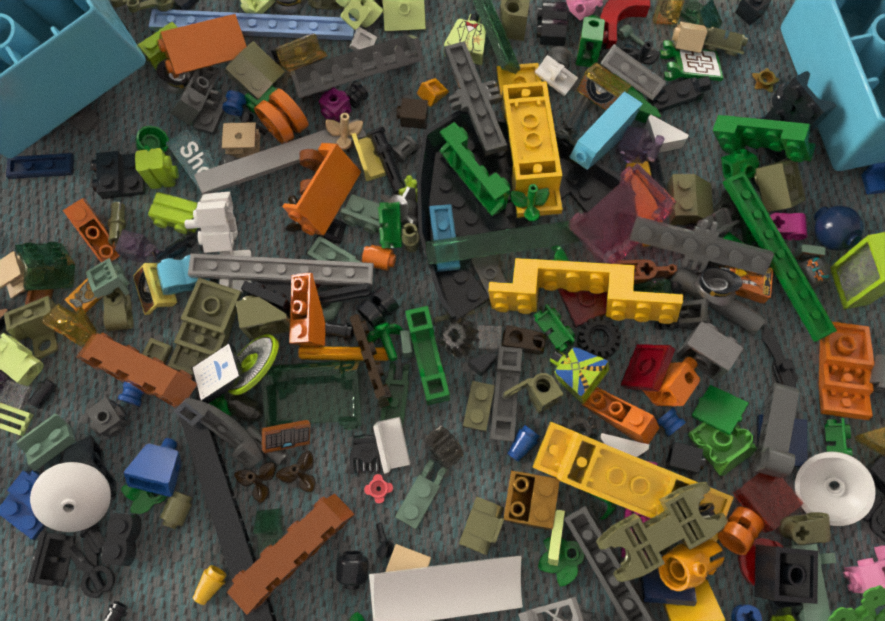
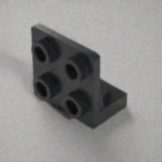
(275, 293)

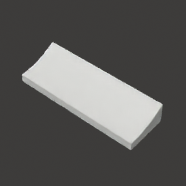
(447, 590)

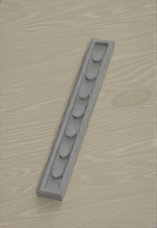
(262, 162)
(278, 269)

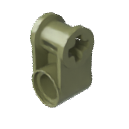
(119, 312)
(806, 528)

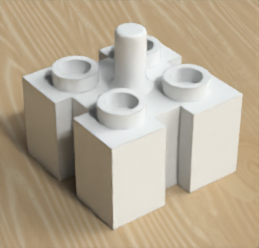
(216, 222)

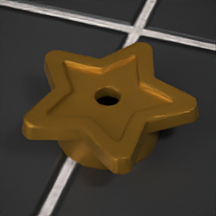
(769, 76)

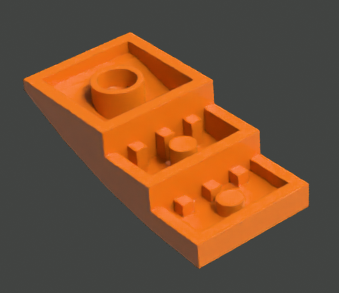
(846, 372)

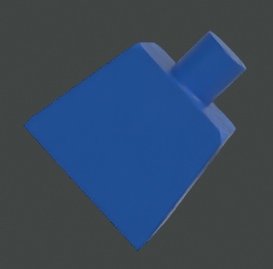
(155, 468)

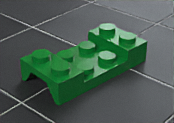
(737, 132)
(491, 190)

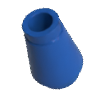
(523, 443)

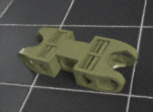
(678, 522)

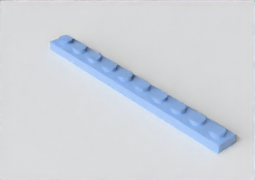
(261, 24)

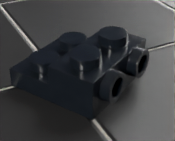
(116, 175)

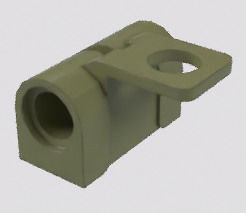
(514, 18)
(27, 322)
(540, 400)
(482, 526)

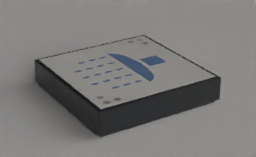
(217, 373)

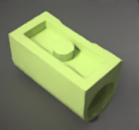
(363, 10)
(18, 361)

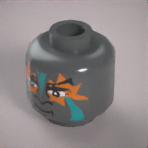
(816, 271)

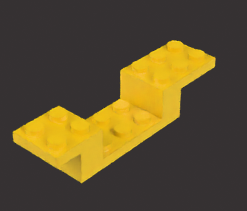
(531, 135)
(577, 276)
(614, 473)

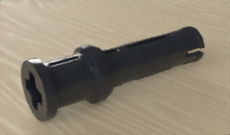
(383, 151)

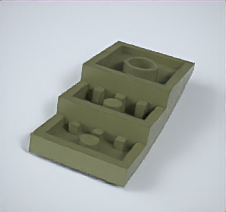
(205, 324)

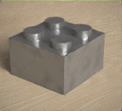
(710, 350)

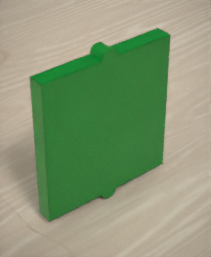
(720, 409)

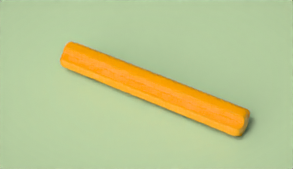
(338, 353)

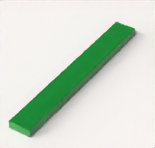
(783, 262)

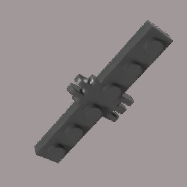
(475, 98)
(701, 245)

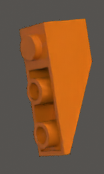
(91, 229)
(306, 314)
(623, 416)

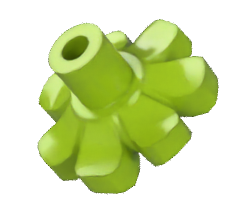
(411, 183)

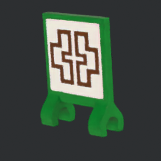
(690, 63)

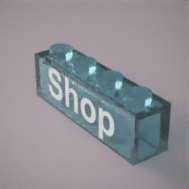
(194, 159)

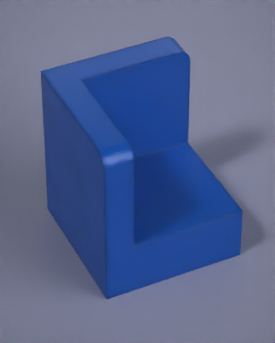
(874, 178)

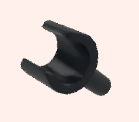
(247, 117)
(386, 547)

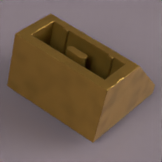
(531, 500)

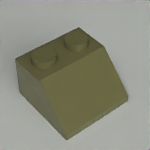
(254, 70)
(780, 185)
(692, 198)
(260, 318)

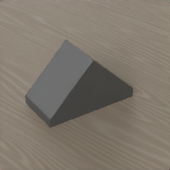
(693, 313)

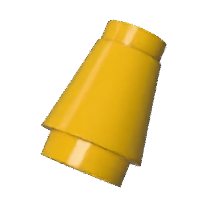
(209, 584)

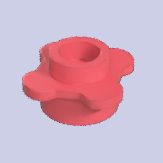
(378, 482)

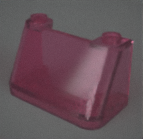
(609, 224)

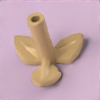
(344, 130)

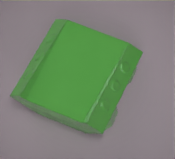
(721, 449)

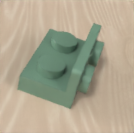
(361, 213)
(107, 277)
(46, 441)

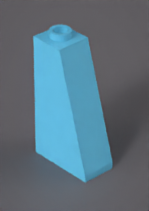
(606, 131)

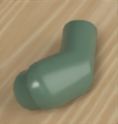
(331, 312)

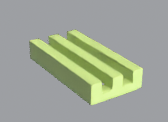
(24, 424)
(556, 538)

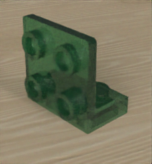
(46, 266)

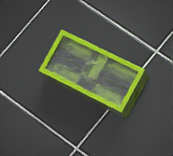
(861, 272)

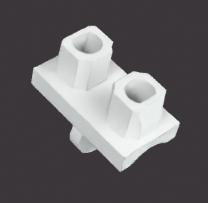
(556, 75)

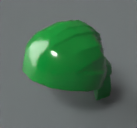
(151, 138)

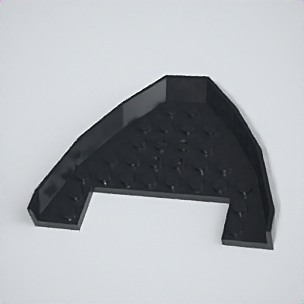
(441, 185)

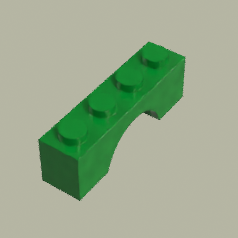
(427, 355)

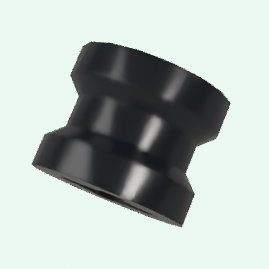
(356, 94)

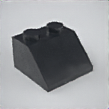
(786, 574)

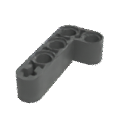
(776, 432)

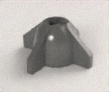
(408, 205)

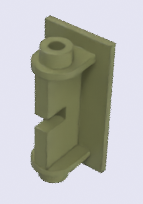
(732, 44)

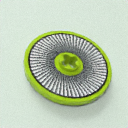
(256, 361)

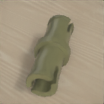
(116, 222)
(410, 237)

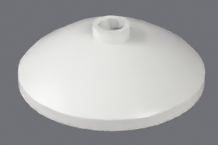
(71, 484)
(843, 504)

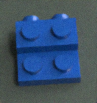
(17, 505)

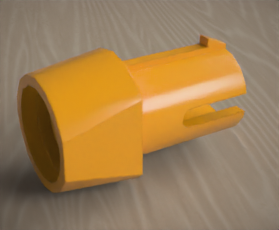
(689, 567)

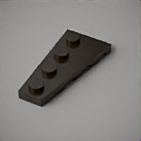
(374, 369)

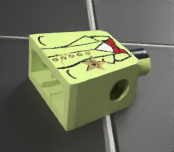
(472, 33)

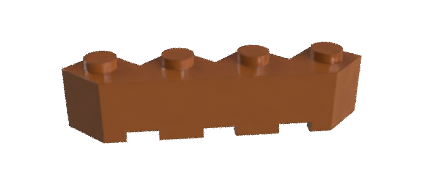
(142, 372)
(287, 555)

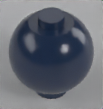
(838, 227)

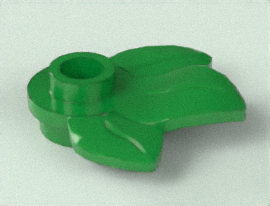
(141, 499)
(567, 567)

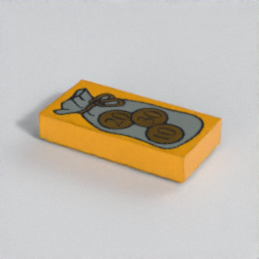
(82, 297)

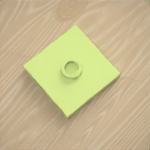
(403, 15)

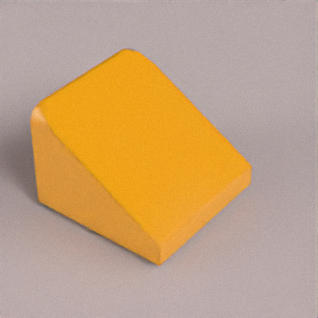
(432, 91)

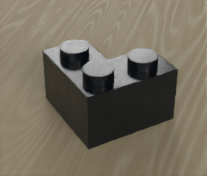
(90, 453)

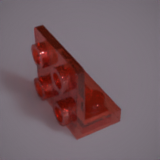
(768, 498)

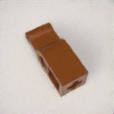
(649, 268)

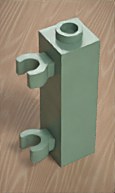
(821, 610)

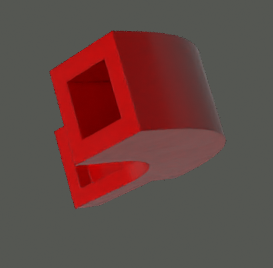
(617, 10)

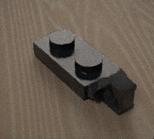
(680, 93)

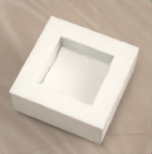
(362, 39)

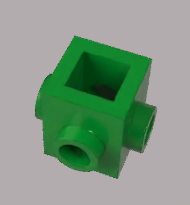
(739, 162)

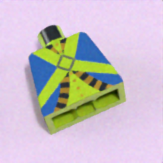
(579, 372)

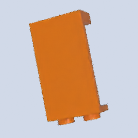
(201, 44)
(325, 191)

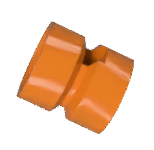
(741, 530)

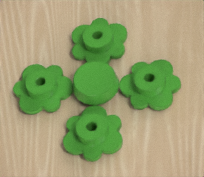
(872, 599)

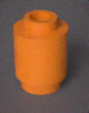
(381, 257)

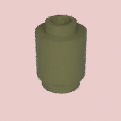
(176, 510)

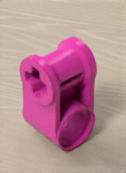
(791, 225)

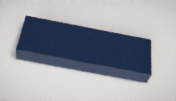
(40, 166)

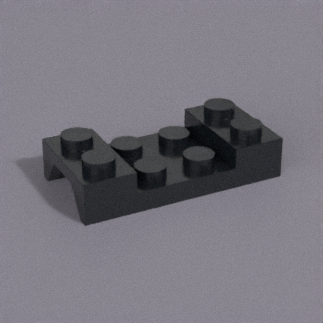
(798, 106)

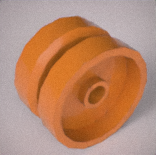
(281, 116)

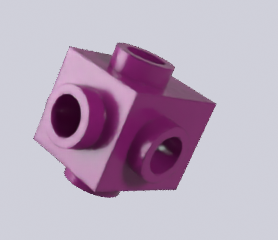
(334, 103)

